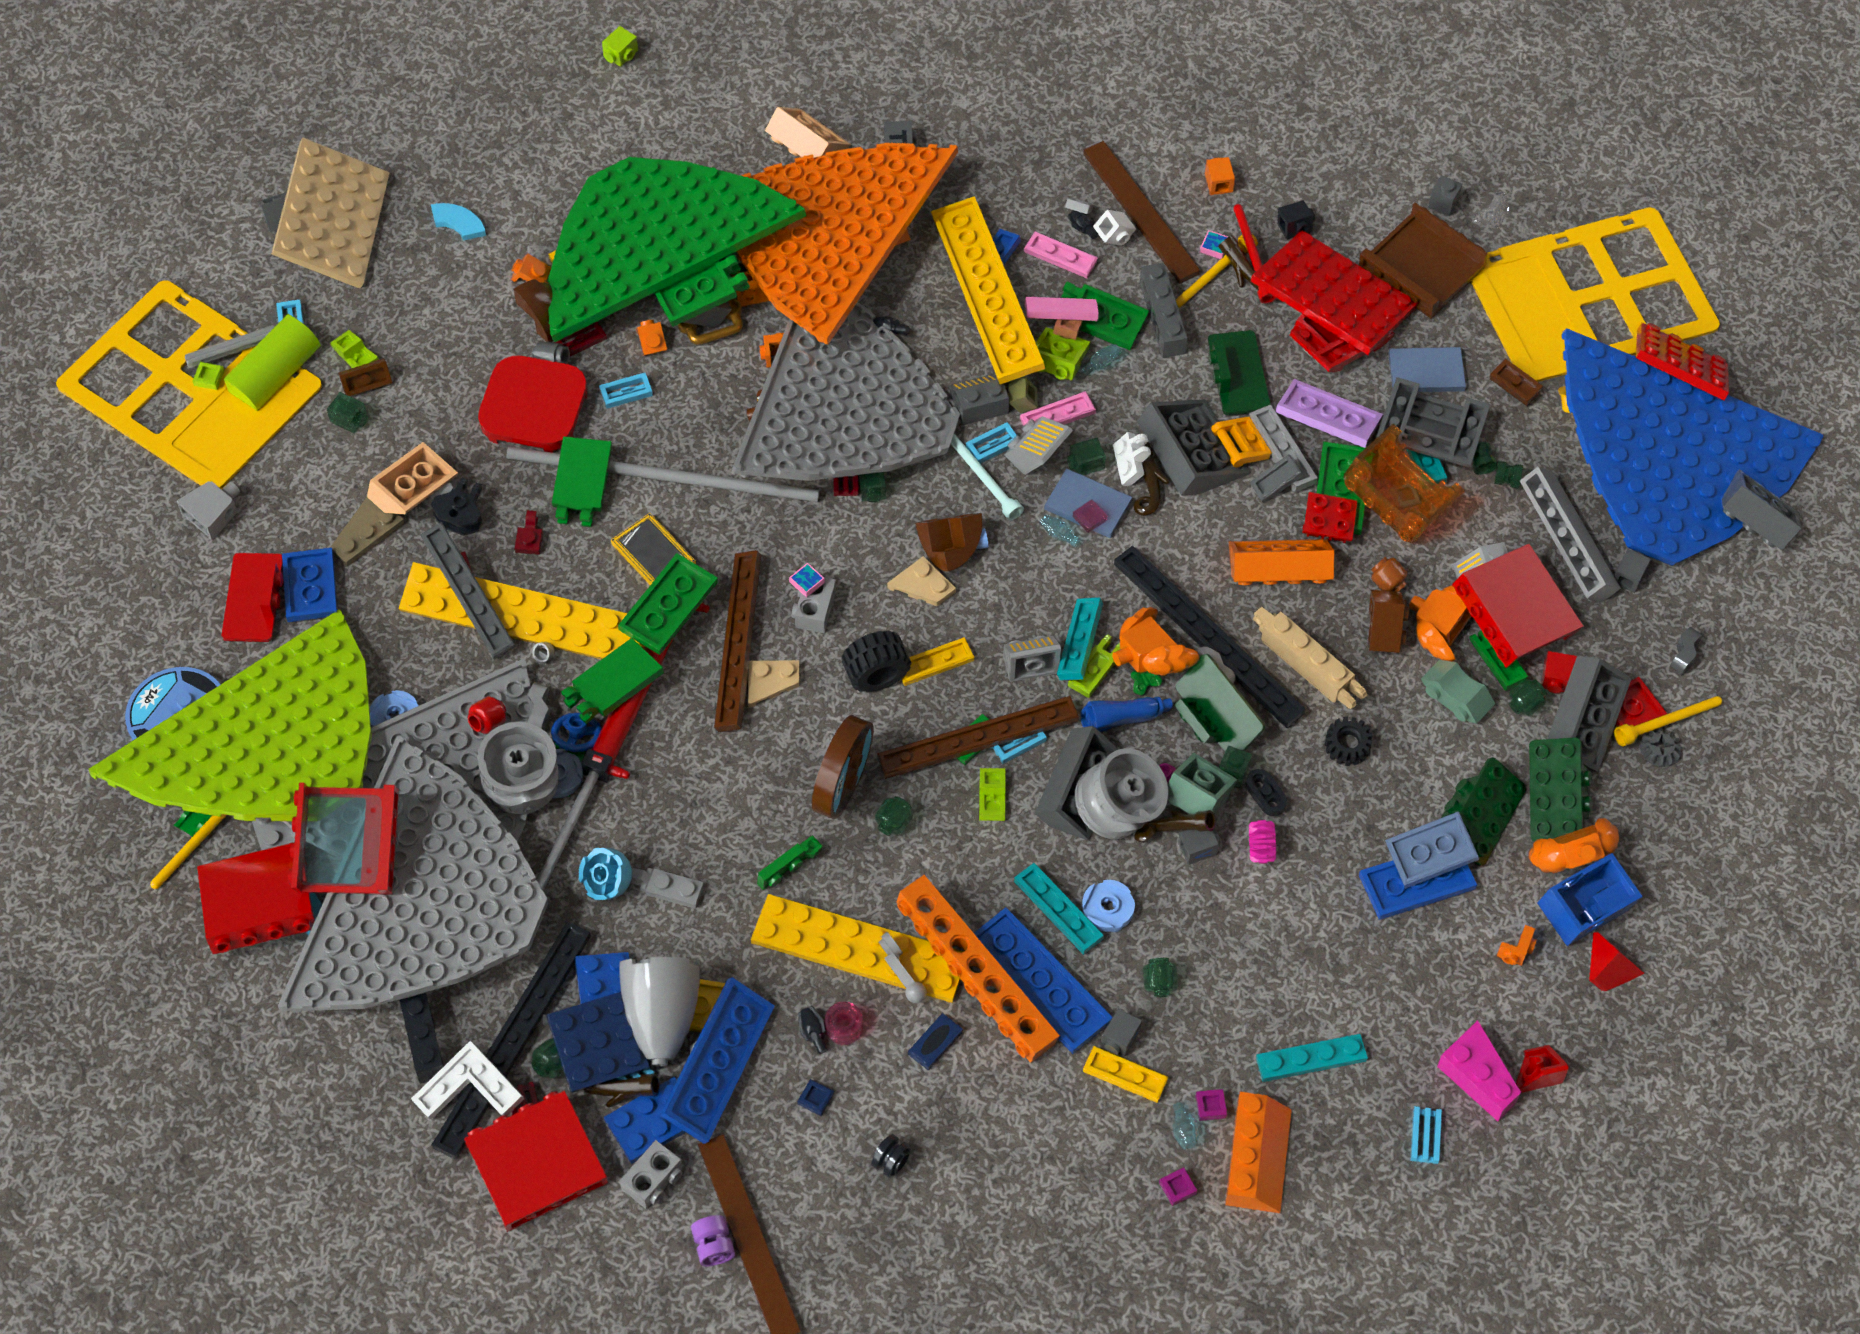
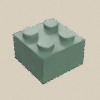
(1199, 786)

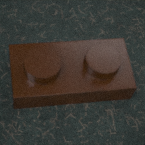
(365, 377)
(1516, 382)

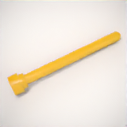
(1209, 275)
(1627, 734)
(187, 849)

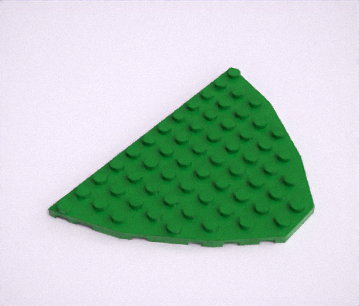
(650, 227)

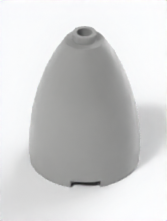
(660, 1003)

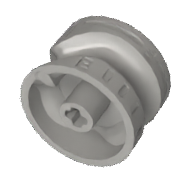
(518, 767)
(1121, 793)

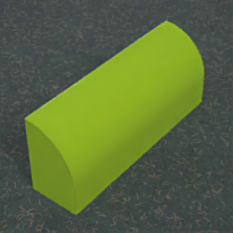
(272, 362)

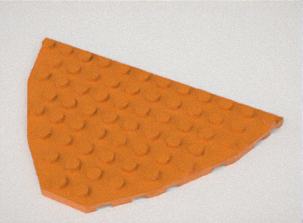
(854, 218)

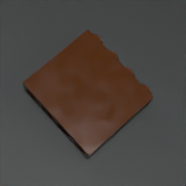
(1425, 260)

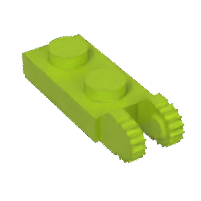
(1098, 666)

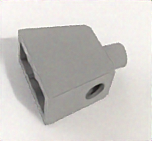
(210, 507)

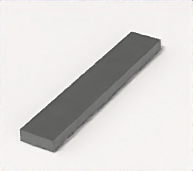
(467, 590)

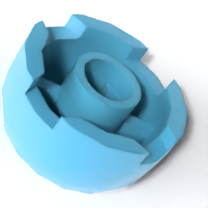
(605, 873)

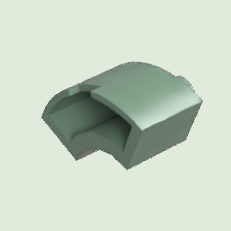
(1457, 691)

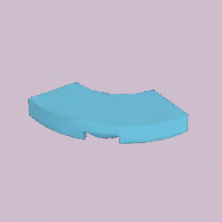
(459, 219)

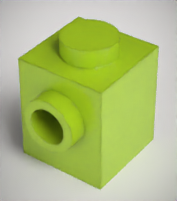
(620, 46)

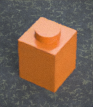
(1219, 175)

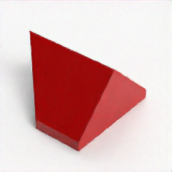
(1609, 965)
(1541, 1069)

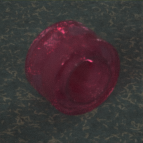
(844, 1034)

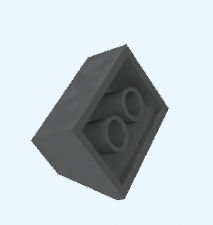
(1760, 511)

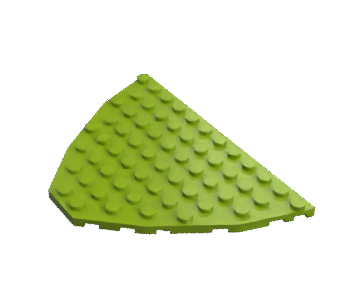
(259, 734)

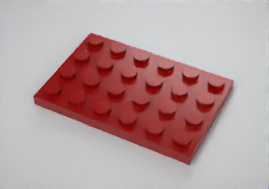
(1334, 292)

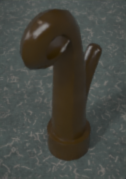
(1240, 263)
(1151, 477)
(1200, 821)
(623, 1089)

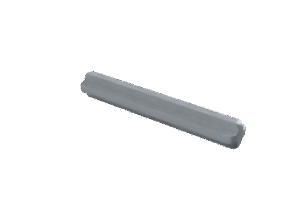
(227, 347)

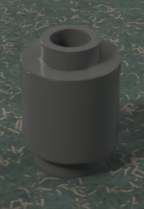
(551, 351)

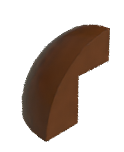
(535, 300)
(950, 539)

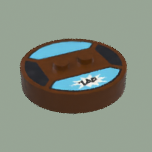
(842, 766)

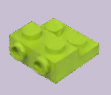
(1060, 354)

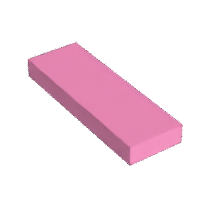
(1060, 254)
(1061, 308)
(1063, 411)

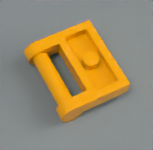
(1247, 438)

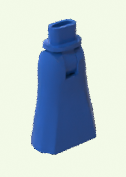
(1111, 714)

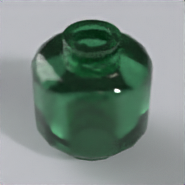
(1527, 697)
(893, 816)
(1160, 977)
(546, 1060)

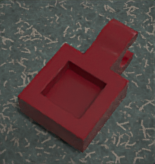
(529, 538)

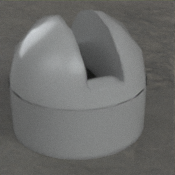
(542, 655)

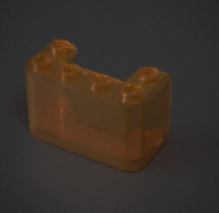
(1399, 487)

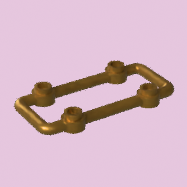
(733, 315)

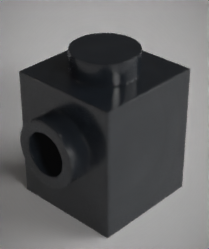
(1295, 218)

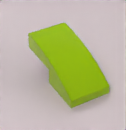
(353, 350)
(992, 794)

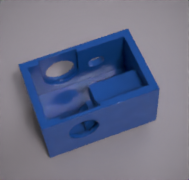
(1589, 899)

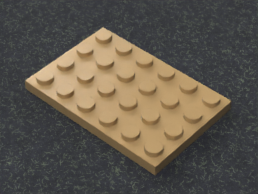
(330, 213)

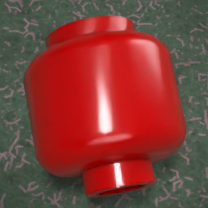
(486, 715)

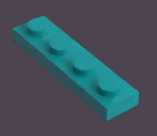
(1080, 639)
(1058, 908)
(1311, 1057)

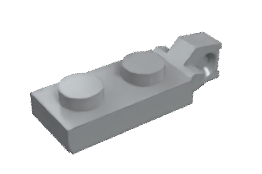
(668, 886)

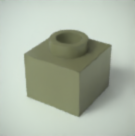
(1022, 395)

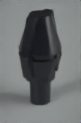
(1083, 223)
(891, 324)
(813, 1028)

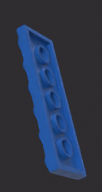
(1044, 981)
(717, 1060)

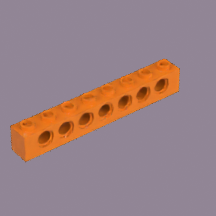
(992, 974)

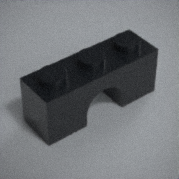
(422, 1036)

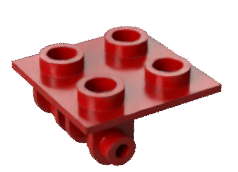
(1330, 517)

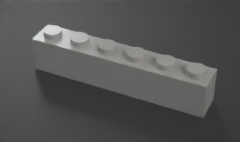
(1570, 534)

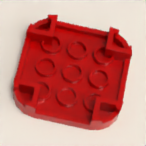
(532, 402)

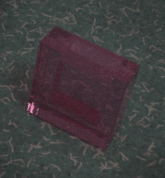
(1089, 516)

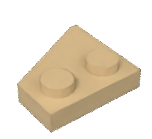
(923, 582)
(770, 679)

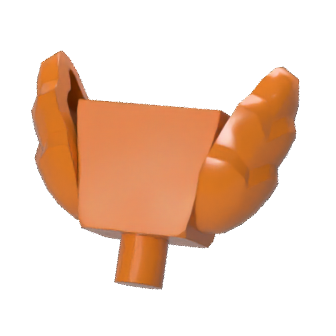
(1440, 621)
(1150, 647)
(1575, 847)

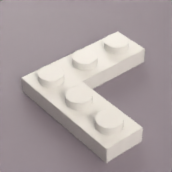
(467, 1067)

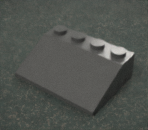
(1187, 446)

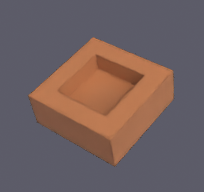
(1067, 328)

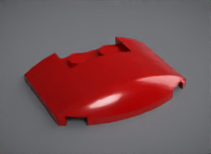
(1325, 346)

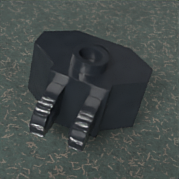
(459, 509)

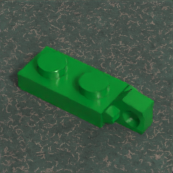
(788, 861)

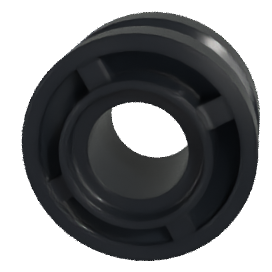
(891, 1155)

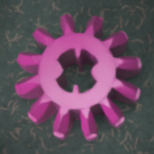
(1262, 841)

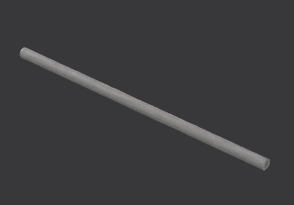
(678, 476)

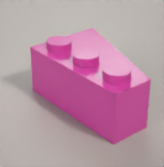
(1480, 1072)

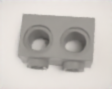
(815, 603)
(645, 1172)

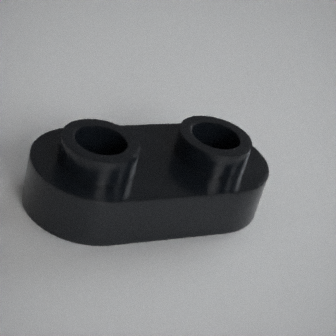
(1267, 793)

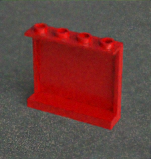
(1517, 604)
(251, 901)
(535, 1160)

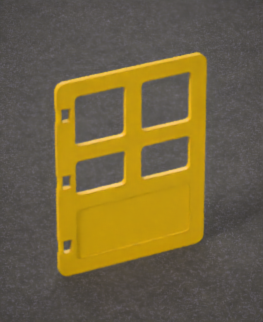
(1534, 304)
(216, 430)

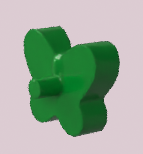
(1144, 679)

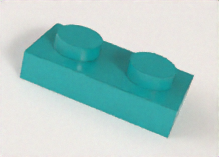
(1430, 465)

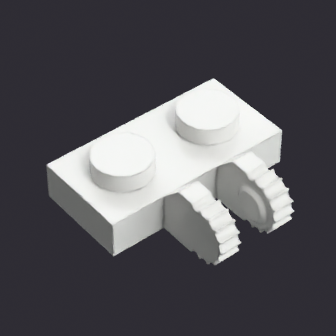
(1129, 457)

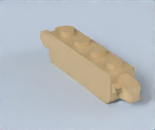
(1308, 658)

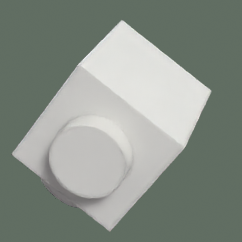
(1114, 227)

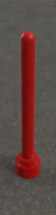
(1263, 295)

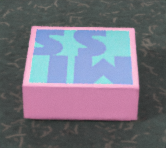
(1211, 243)
(806, 580)

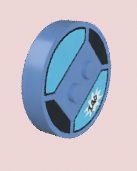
(164, 696)

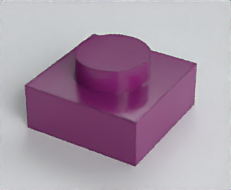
(1211, 1105)
(1178, 1186)

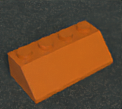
(1281, 561)
(1258, 1153)

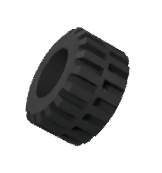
(876, 661)

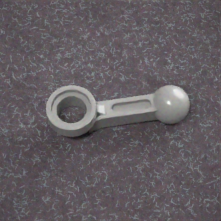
(914, 991)

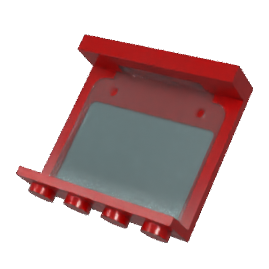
(344, 840)

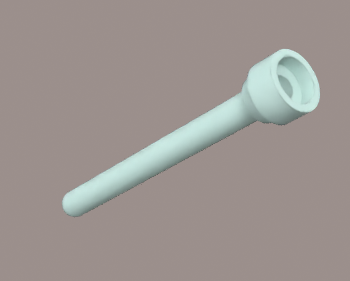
(1011, 507)

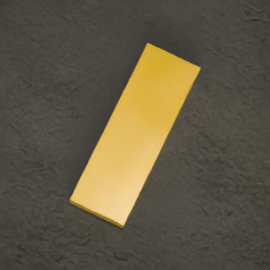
(938, 660)
(1125, 1074)

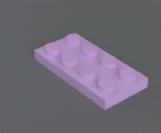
(1329, 413)

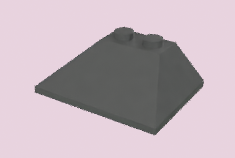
(1434, 424)

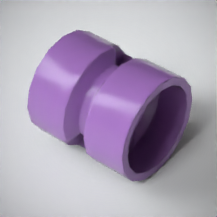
(712, 1239)

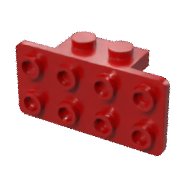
(253, 597)

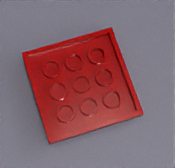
(1682, 360)

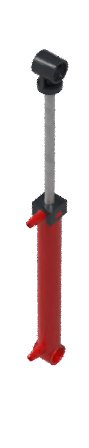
(599, 761)

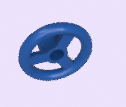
(577, 730)

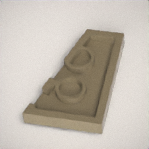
(364, 532)

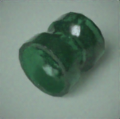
(1483, 460)
(1503, 471)

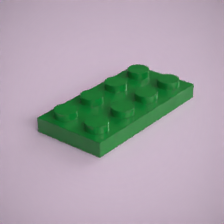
(1334, 463)
(668, 603)

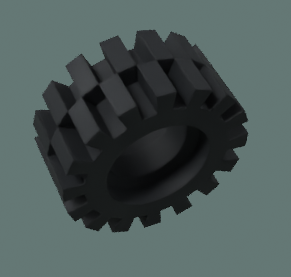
(1348, 728)

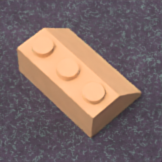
(803, 133)
(410, 480)

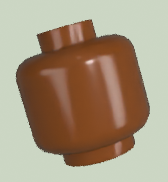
(1389, 575)

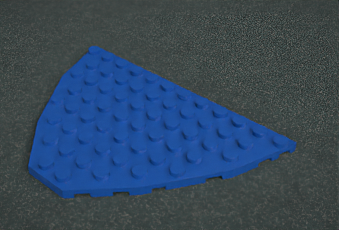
(1672, 449)

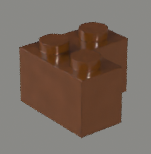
(1386, 617)

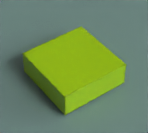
(208, 375)

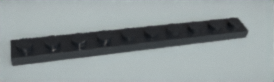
(1208, 634)
(514, 1035)

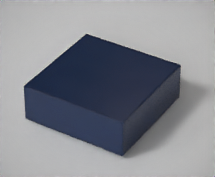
(815, 1097)

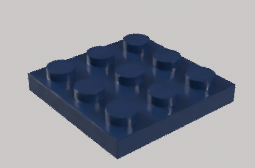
(595, 1042)

